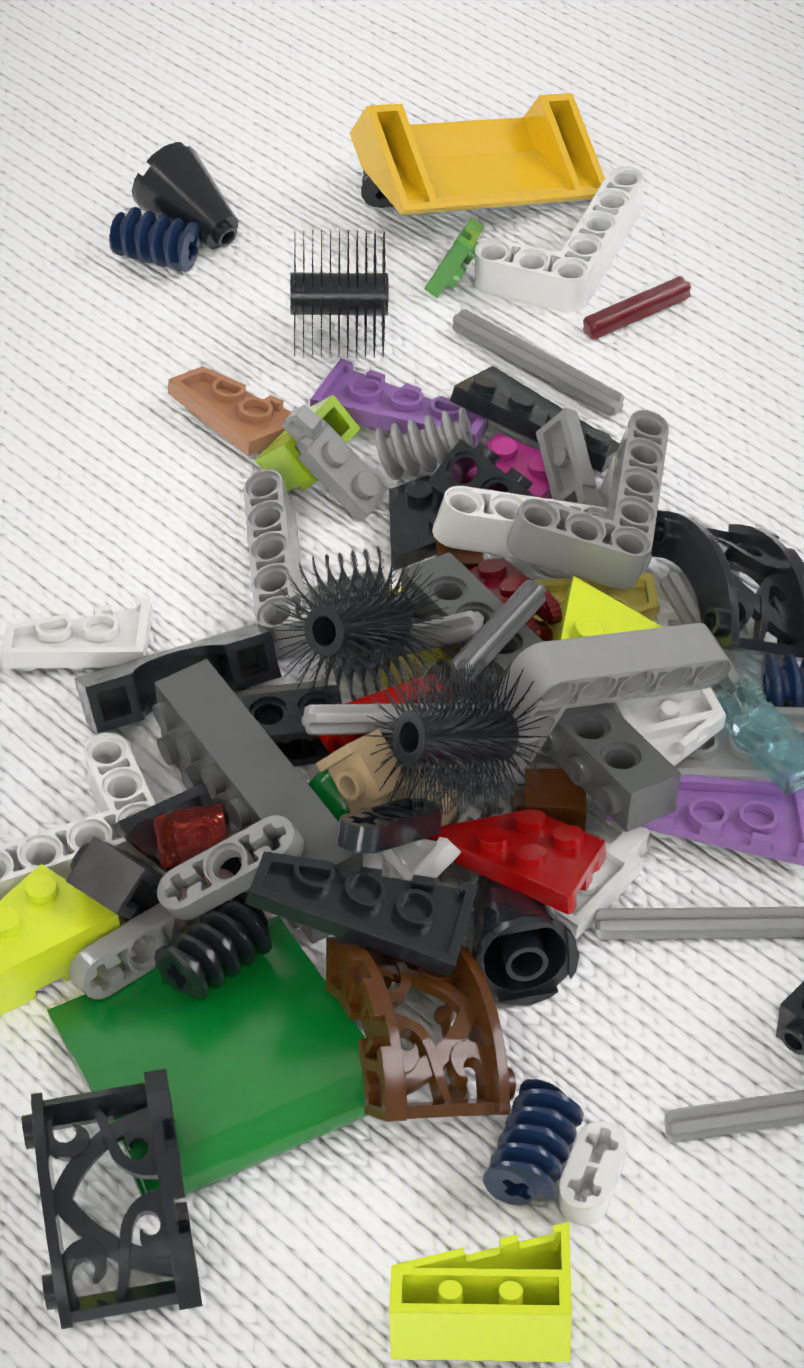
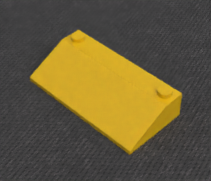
(479, 161)

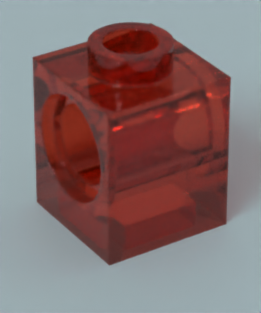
(188, 833)

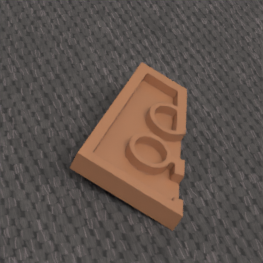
(229, 410)

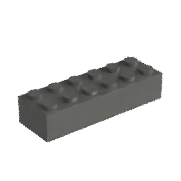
(225, 747)

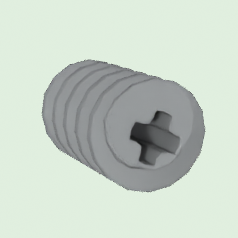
(421, 447)

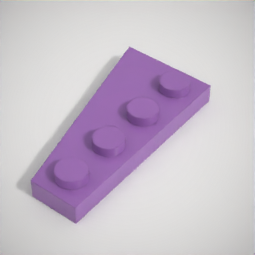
(380, 404)
(737, 816)

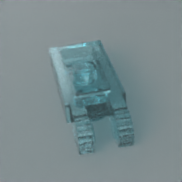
(765, 735)

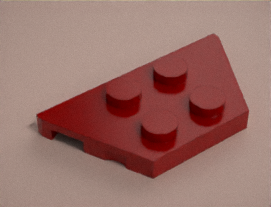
(529, 854)

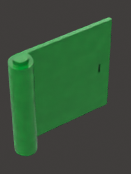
(246, 1067)

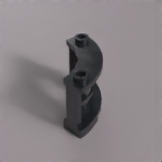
(722, 598)
(145, 1117)

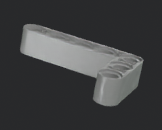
(596, 547)
(272, 553)
(607, 671)

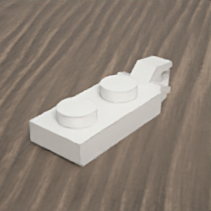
(617, 872)

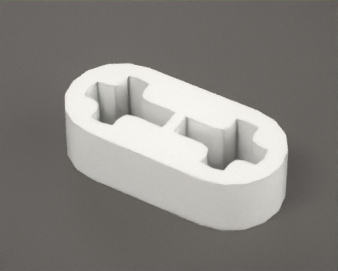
(602, 1175)

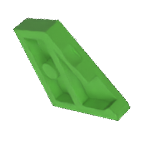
(450, 268)

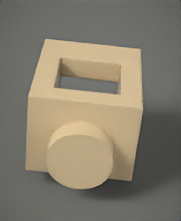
(354, 770)

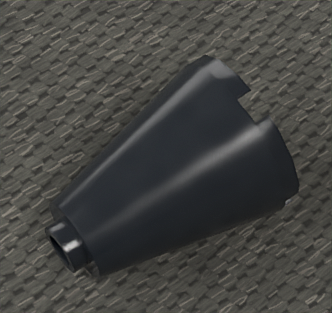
(184, 189)
(520, 945)

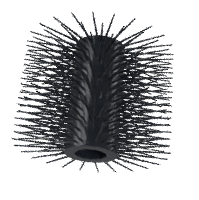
(341, 294)
(359, 624)
(456, 736)

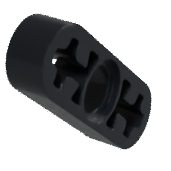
(386, 828)

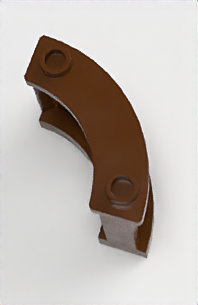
(362, 986)

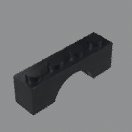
(128, 692)

